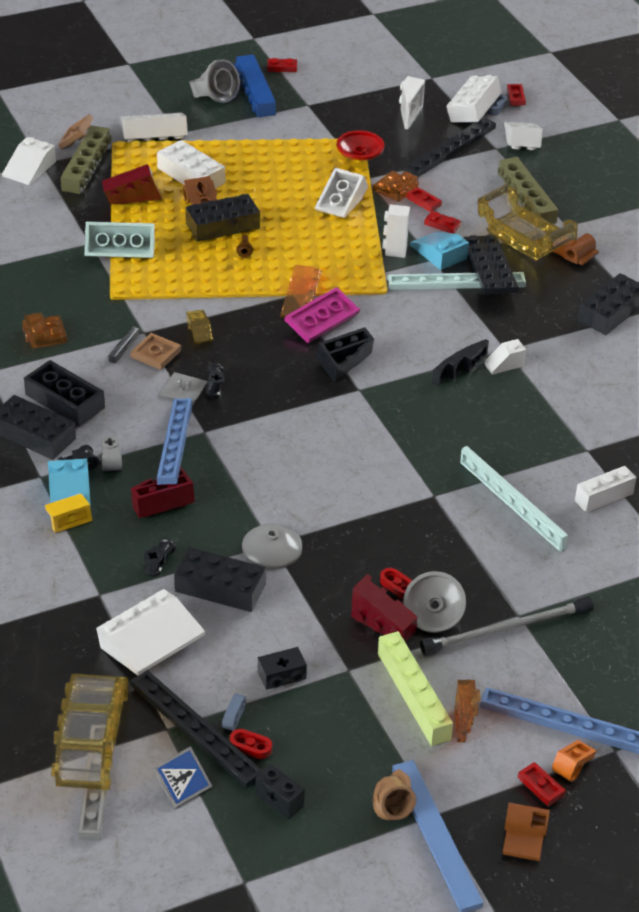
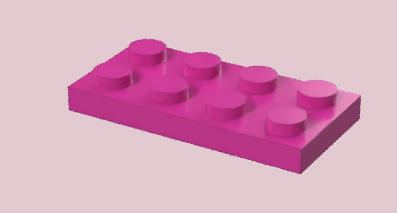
(322, 315)

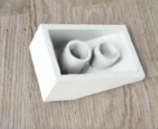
(411, 99)
(523, 135)
(30, 161)
(342, 193)

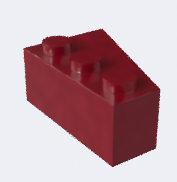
(132, 186)
(152, 498)
(381, 612)

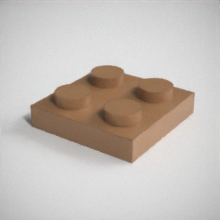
(76, 131)
(155, 351)

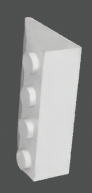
(154, 126)
(149, 632)

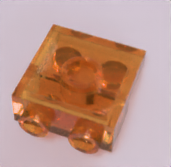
(396, 185)
(43, 331)
(465, 707)

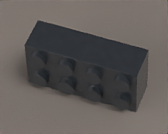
(222, 217)
(610, 304)
(64, 392)
(35, 427)
(220, 579)

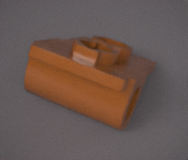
(199, 190)
(579, 250)
(525, 831)

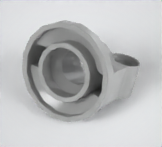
(218, 81)

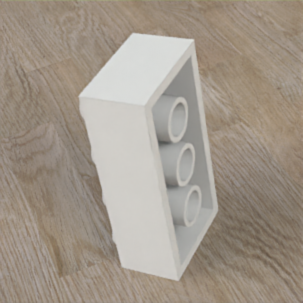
(474, 99)
(186, 162)

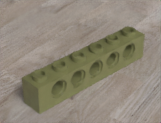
(85, 159)
(529, 191)

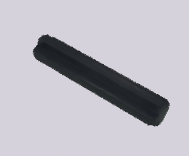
(124, 344)

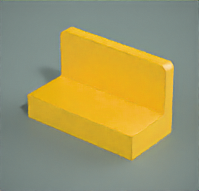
(69, 512)

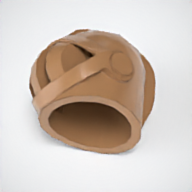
(394, 797)

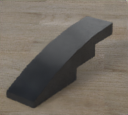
(464, 359)

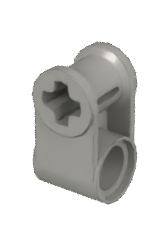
(111, 454)

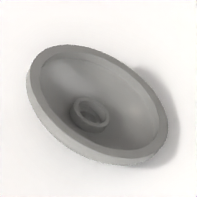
(272, 546)
(440, 589)

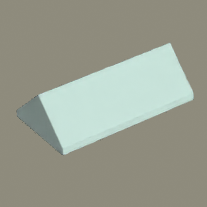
(119, 239)

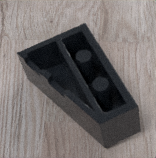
(344, 352)

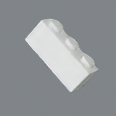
(396, 231)
(605, 489)

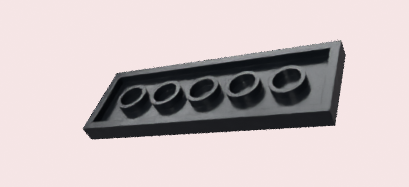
(491, 265)

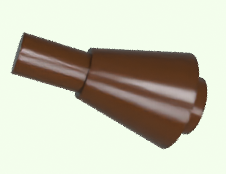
(244, 248)

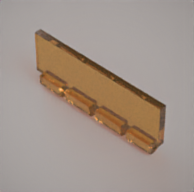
(301, 288)

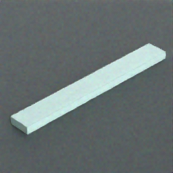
(441, 281)
(514, 499)

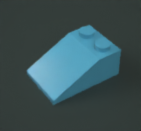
(442, 248)
(68, 479)

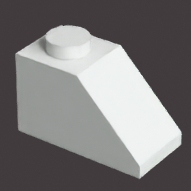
(506, 357)

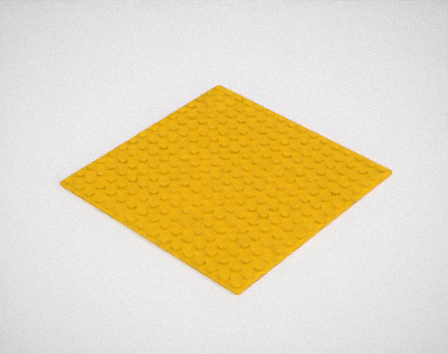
(285, 186)

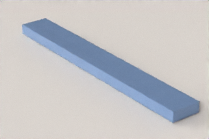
(174, 441)
(561, 720)
(441, 843)

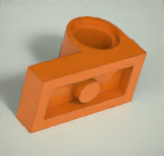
(571, 759)

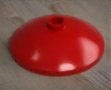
(360, 145)

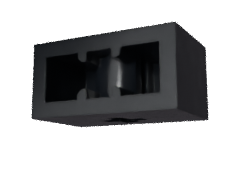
(282, 668)
(280, 791)

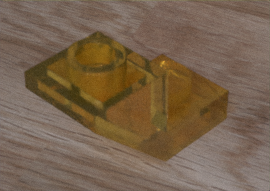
(200, 326)

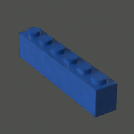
(255, 86)

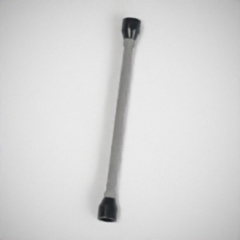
(433, 645)

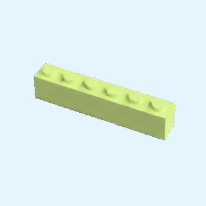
(415, 689)

